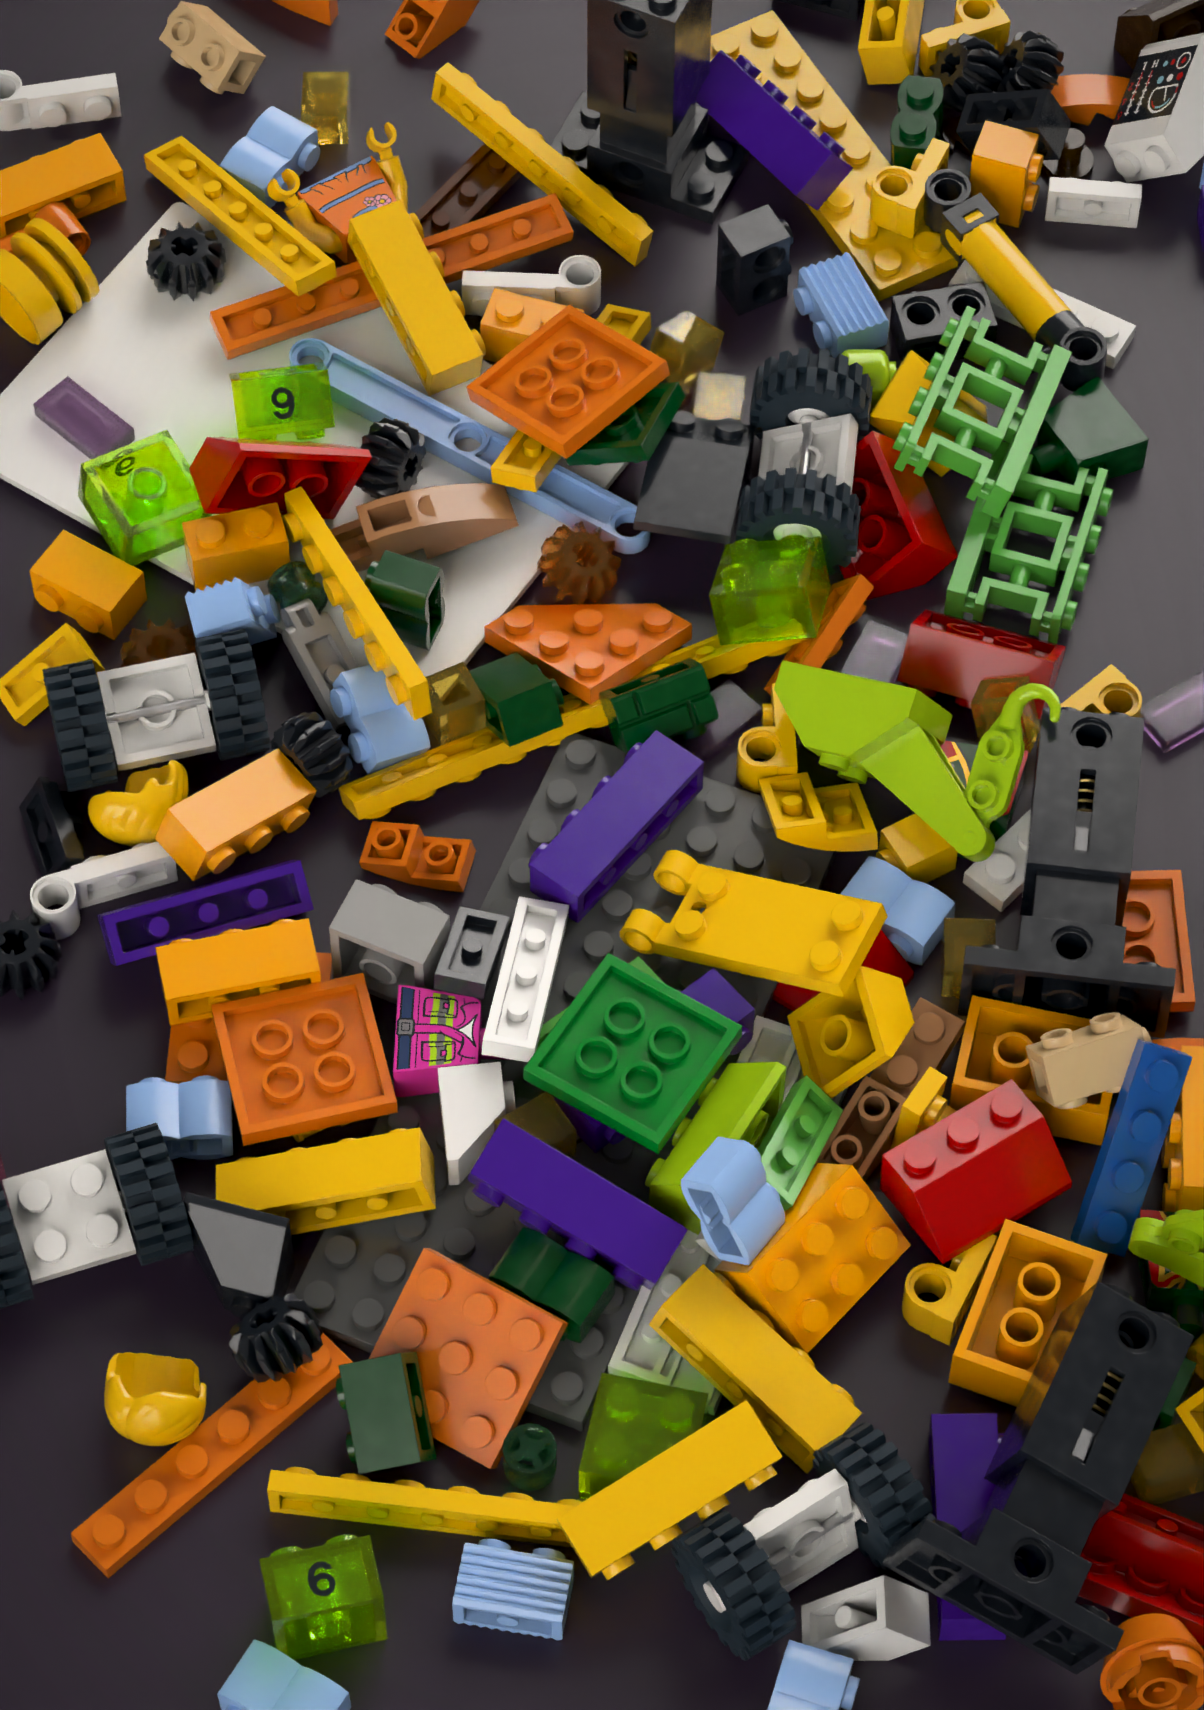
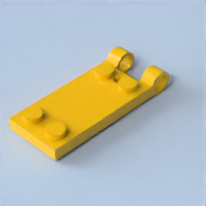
(758, 926)

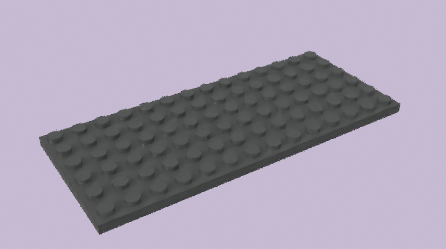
(366, 1264)

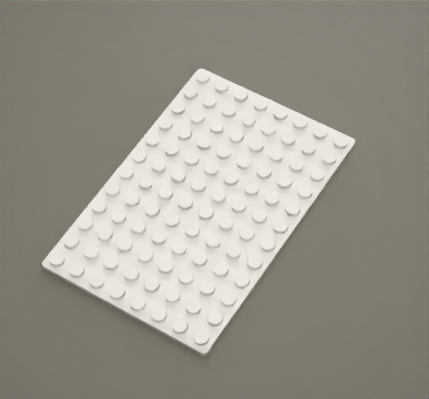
(166, 371)

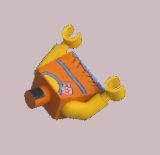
(327, 206)

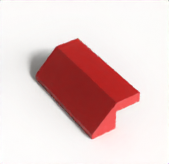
(1147, 1564)

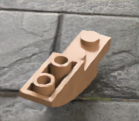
(428, 519)
(874, 1110)

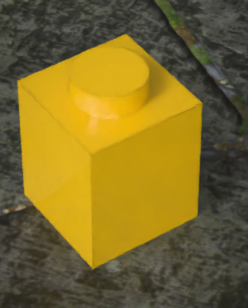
(916, 849)

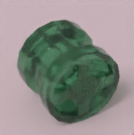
(295, 583)
(531, 1444)

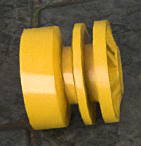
(40, 279)

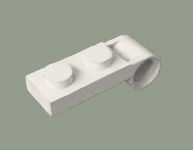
(57, 101)
(574, 285)
(99, 881)

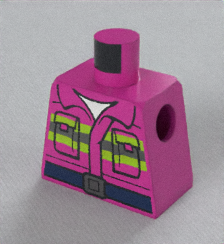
(434, 1033)

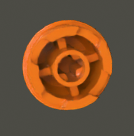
(1154, 1666)

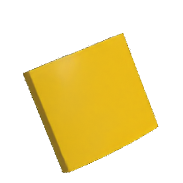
(818, 817)

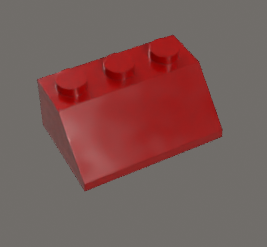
(254, 473)
(899, 526)
(957, 654)
(975, 1171)

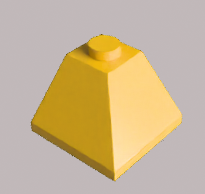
(898, 396)
(851, 1034)

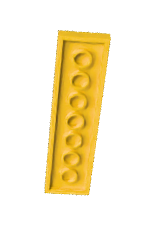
(883, 257)

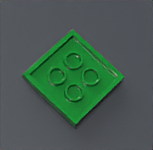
(632, 1053)

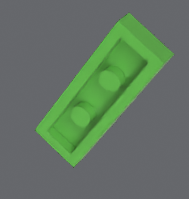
(797, 1138)

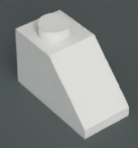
(469, 1105)
(869, 1621)

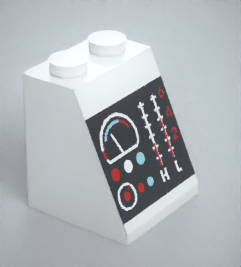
(1161, 112)

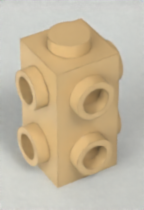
(211, 48)
(1084, 1061)

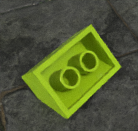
(732, 1107)

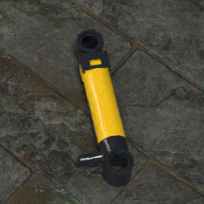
(973, 234)

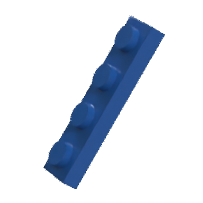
(1131, 1147)

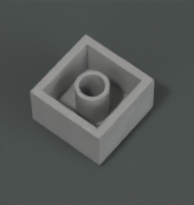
(387, 939)

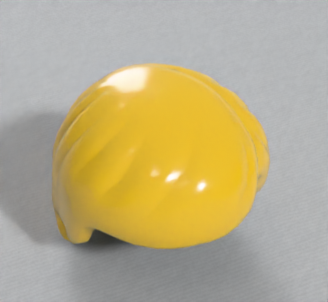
(139, 811)
(153, 1397)

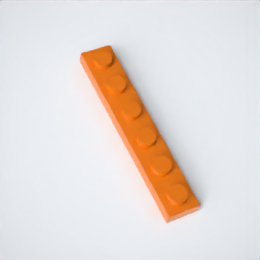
(204, 1460)

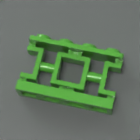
(1015, 425)
(992, 535)

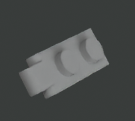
(317, 652)

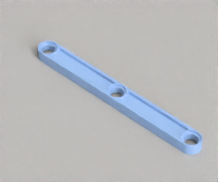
(378, 395)

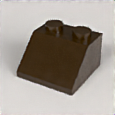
(1156, 23)

